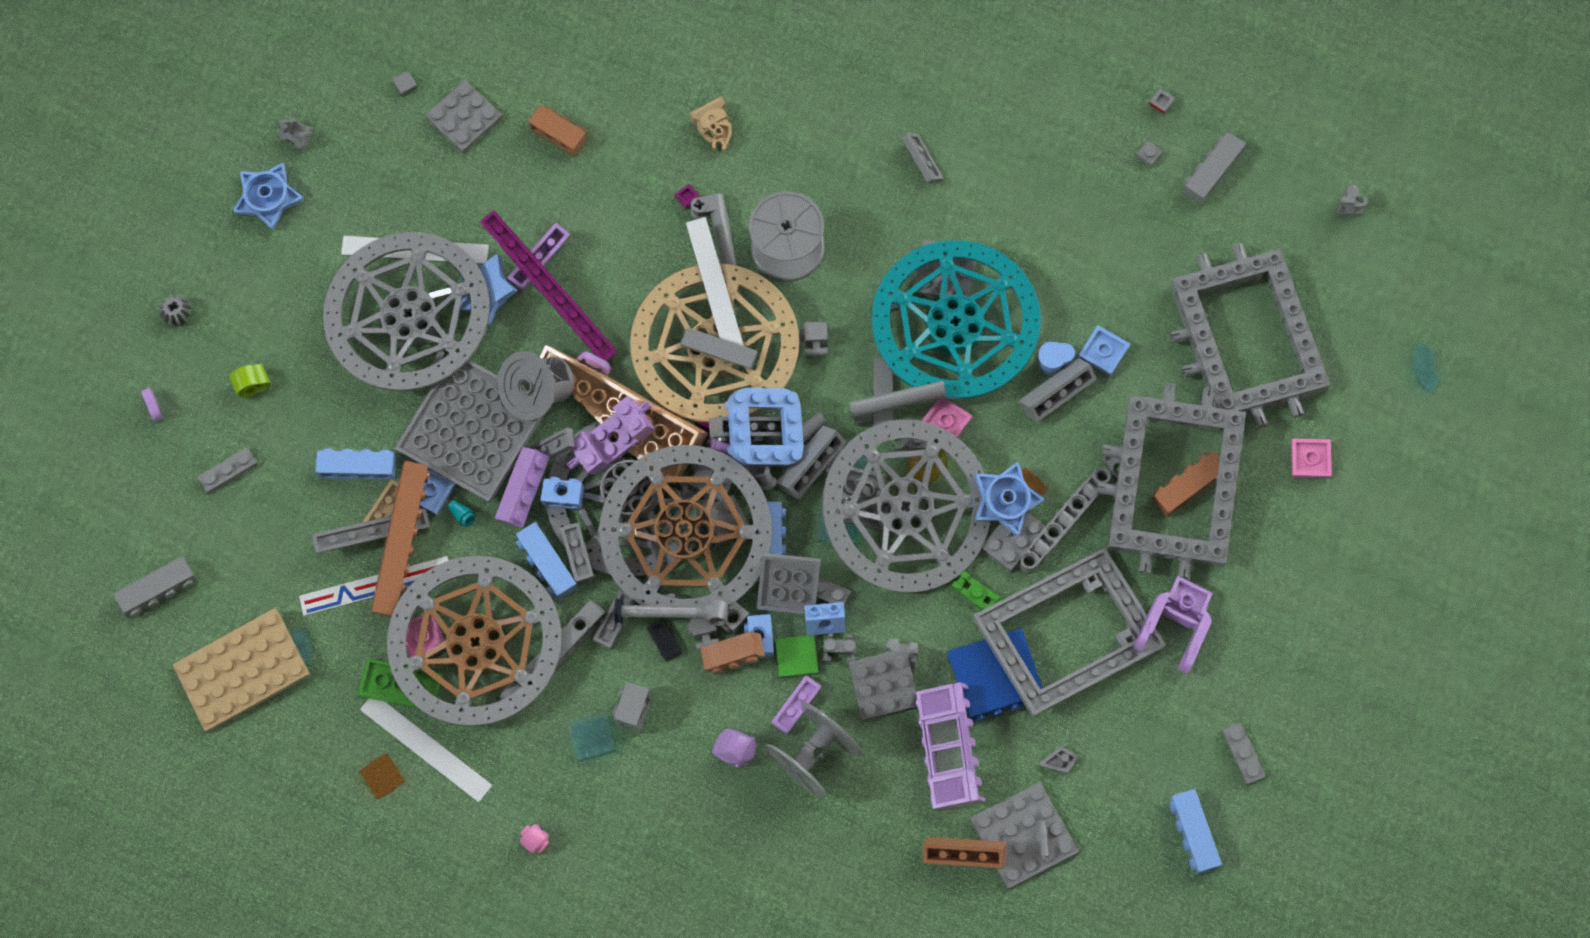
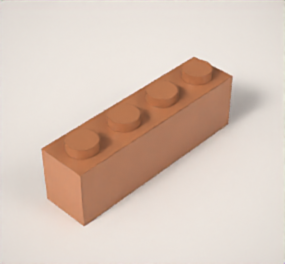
(1188, 485)
(964, 852)

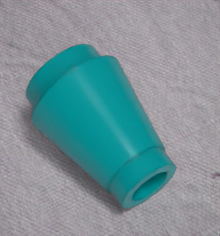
(461, 513)

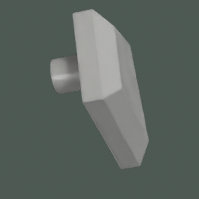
(1060, 760)

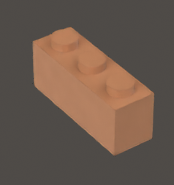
(558, 130)
(732, 652)

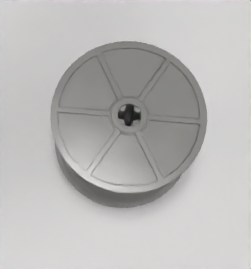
(787, 236)
(827, 733)

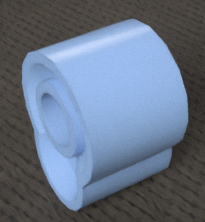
(1054, 357)

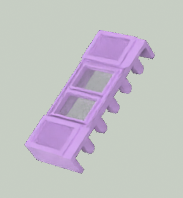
(948, 747)

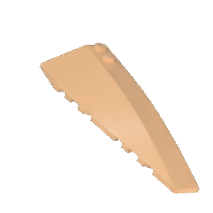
(602, 393)

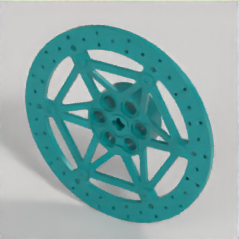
(956, 250)

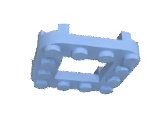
(739, 427)

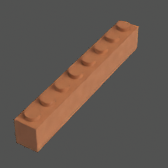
(399, 538)

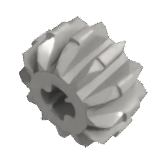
(172, 305)

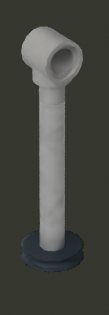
(714, 613)

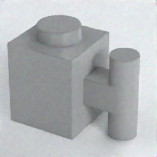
(815, 336)
(702, 630)

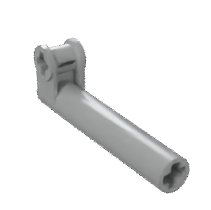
(715, 208)
(864, 408)
(762, 473)

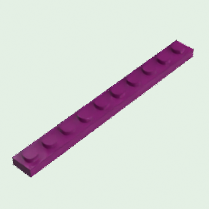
(548, 286)

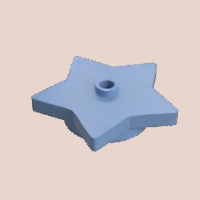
(266, 195)
(497, 285)
(1019, 497)

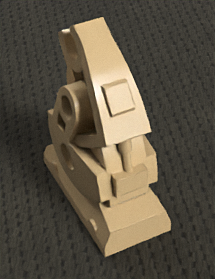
(713, 123)

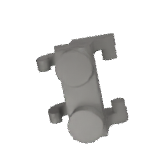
(296, 132)
(1350, 202)
(839, 646)
(912, 650)

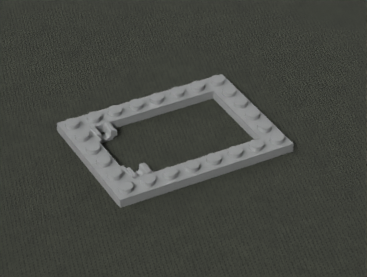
(1105, 576)

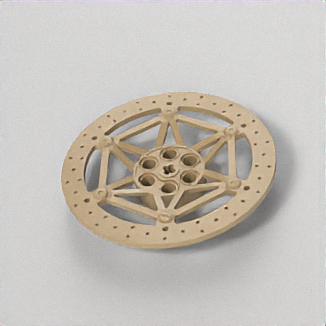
(649, 311)

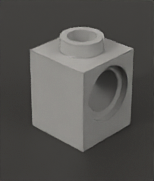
(735, 609)

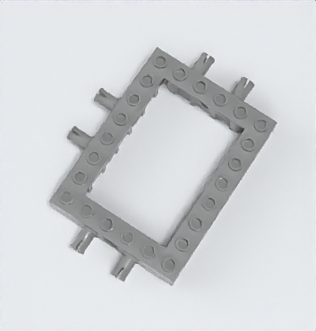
(1254, 400)
(1124, 491)

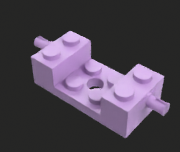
(597, 450)

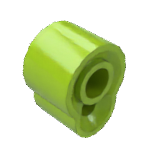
(249, 380)

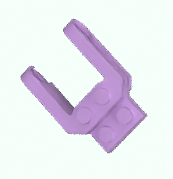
(1185, 605)

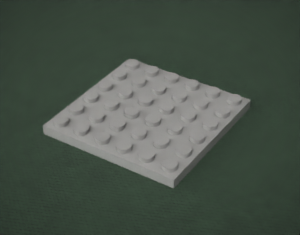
(467, 432)

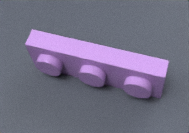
(791, 710)

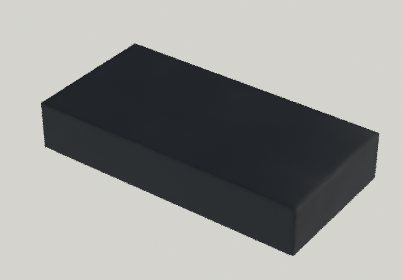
(664, 640)

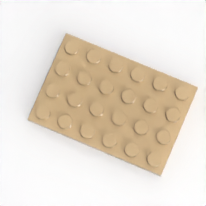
(241, 670)

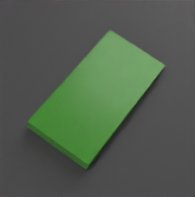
(381, 685)

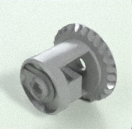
(549, 382)

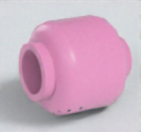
(534, 839)

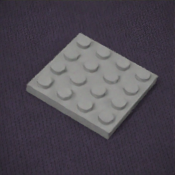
(1017, 824)

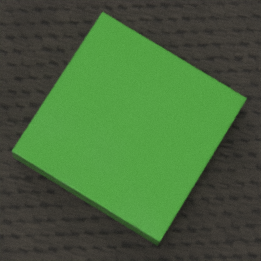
(796, 656)

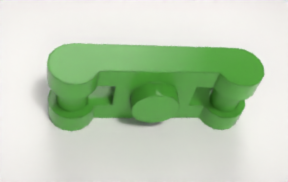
(976, 592)

